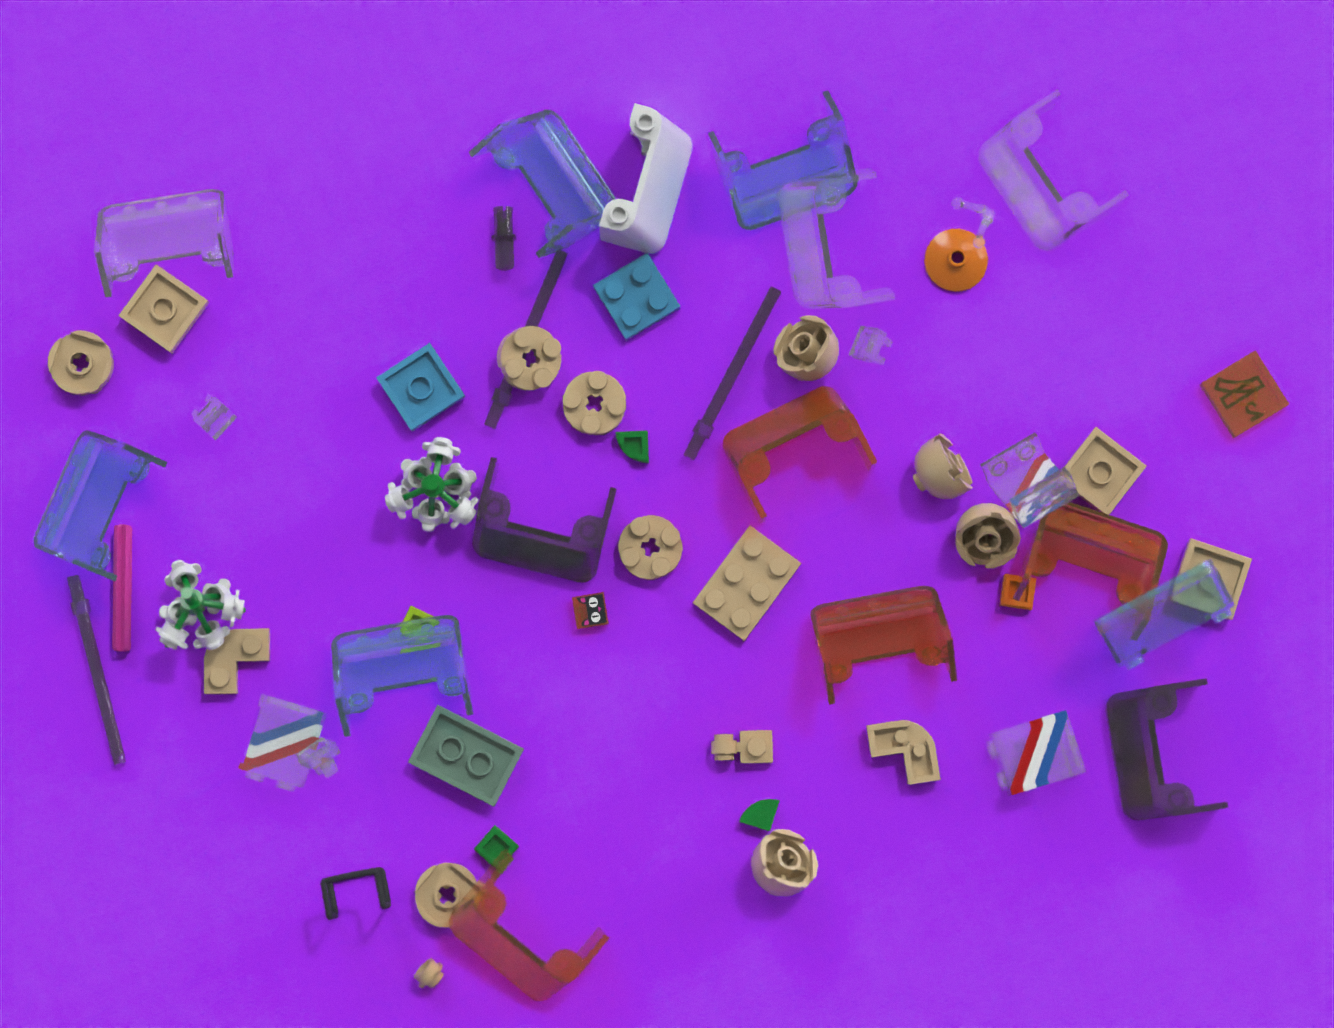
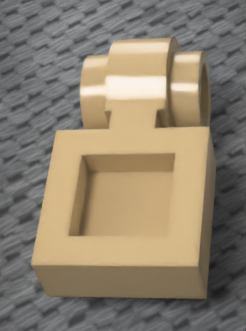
(753, 745)

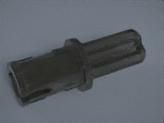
(503, 238)

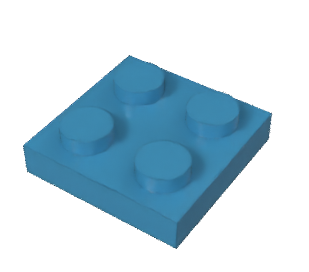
(636, 296)
(420, 387)

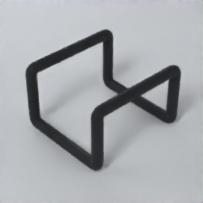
(328, 893)

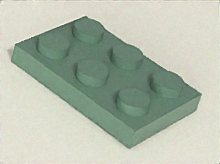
(466, 755)

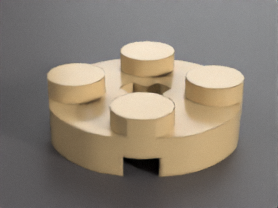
(545, 349)
(65, 373)
(591, 421)
(642, 530)
(428, 894)

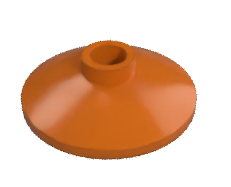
(953, 275)

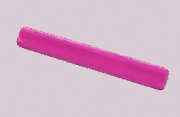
(122, 588)

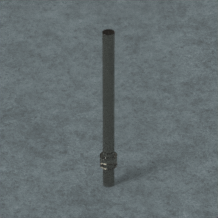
(502, 395)
(703, 428)
(81, 608)

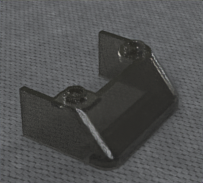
(535, 549)
(1137, 753)

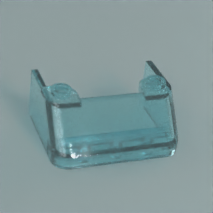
(555, 170)
(755, 187)
(88, 498)
(1165, 614)
(398, 658)

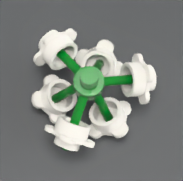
(419, 475)
(192, 603)

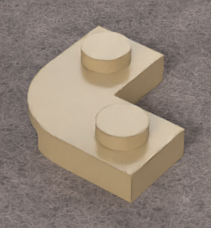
(222, 662)
(912, 741)

